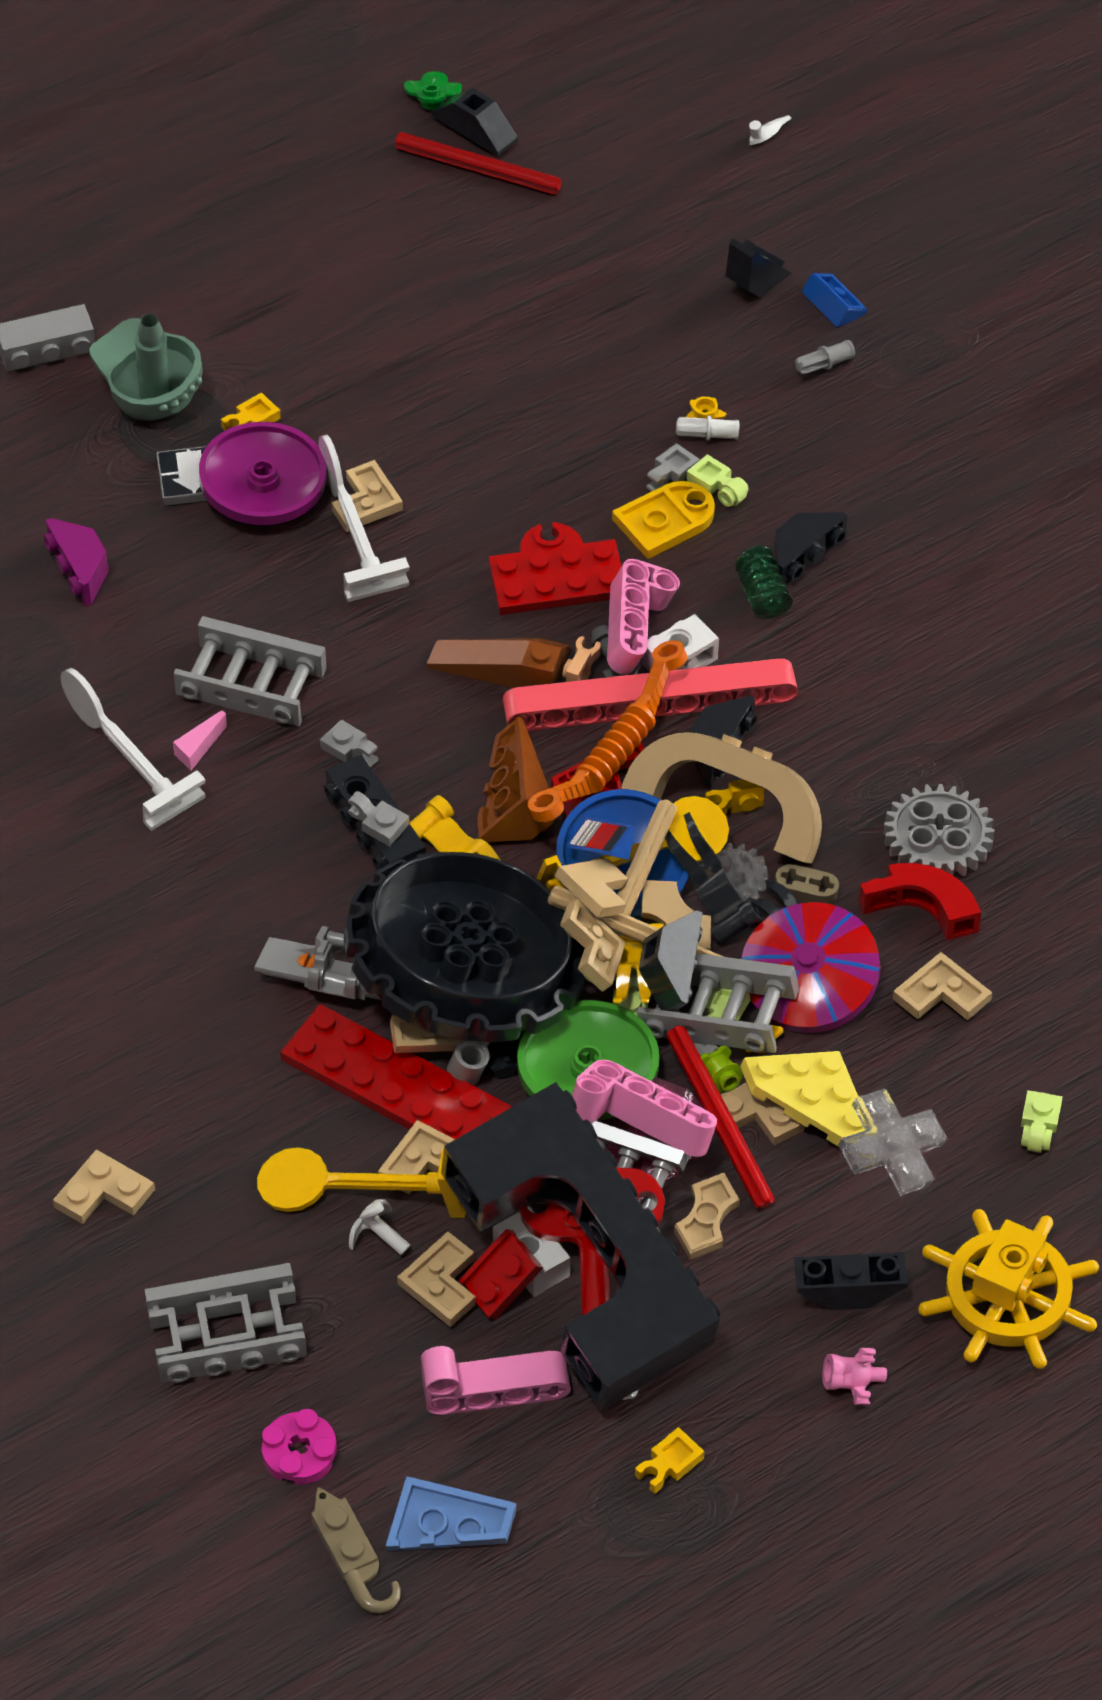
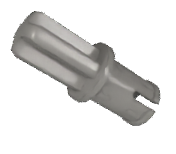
(825, 357)

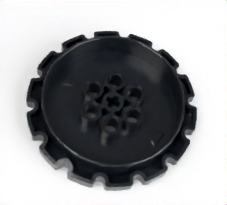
(463, 947)

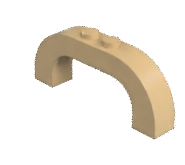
(800, 808)

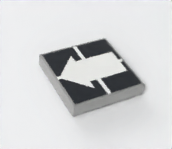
(180, 475)

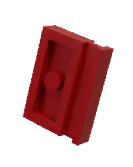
(501, 1274)

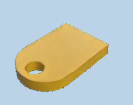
(665, 516)

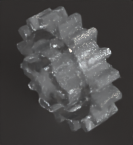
(744, 870)

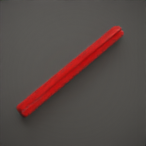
(478, 163)
(726, 1126)

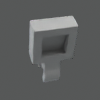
(671, 465)
(347, 742)
(380, 822)

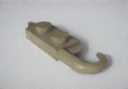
(350, 1550)

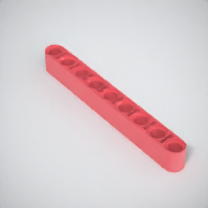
(683, 693)

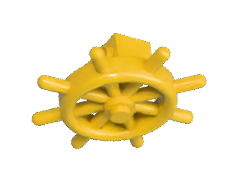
(1007, 1282)

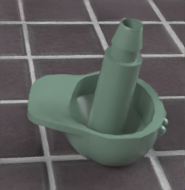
(147, 368)

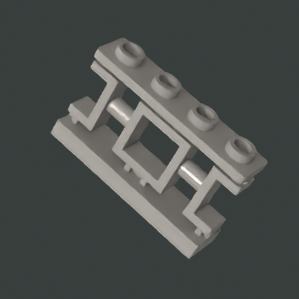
(218, 1298)

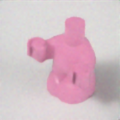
(853, 1374)

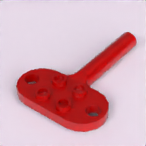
(560, 1226)

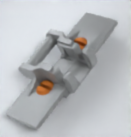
(312, 965)

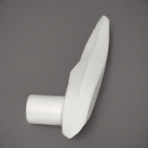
(761, 133)

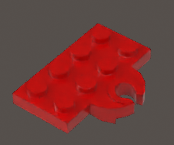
(553, 571)

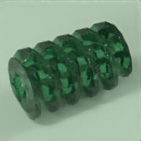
(763, 582)

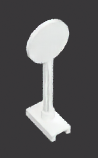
(373, 577)
(169, 798)

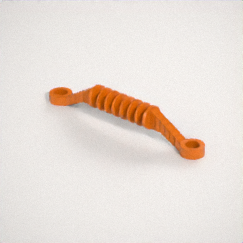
(617, 742)

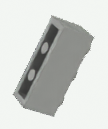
(46, 337)

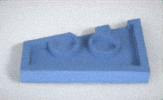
(446, 1517)

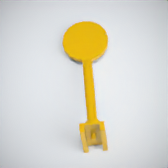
(707, 816)
(299, 1178)

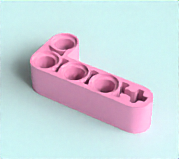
(632, 594)
(644, 1105)
(491, 1382)

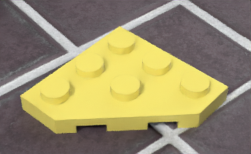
(809, 1087)

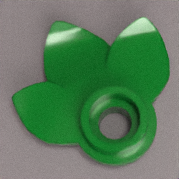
(432, 89)

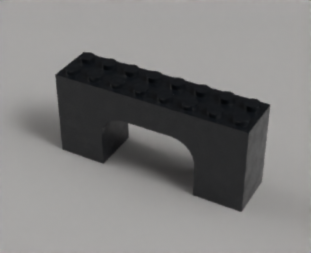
(552, 1156)

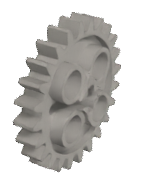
(939, 830)

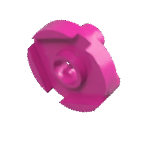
(293, 1428)

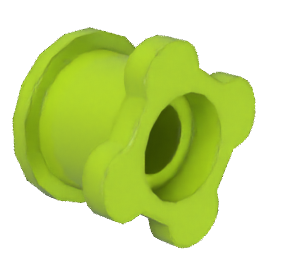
(722, 1070)

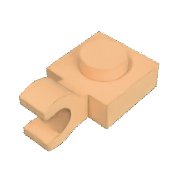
(580, 666)

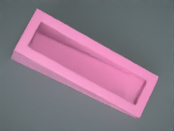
(196, 742)

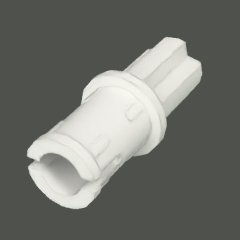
(707, 428)

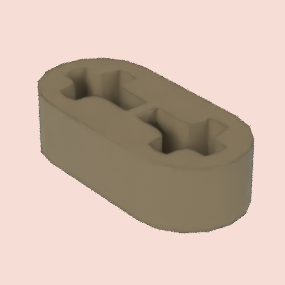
(808, 884)

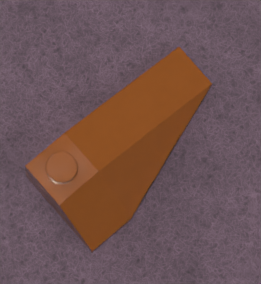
(502, 661)
(514, 781)

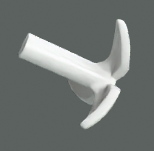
(370, 1220)

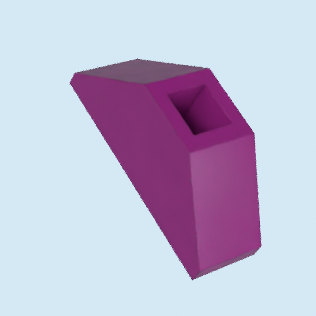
(78, 555)

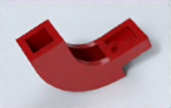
(927, 889)

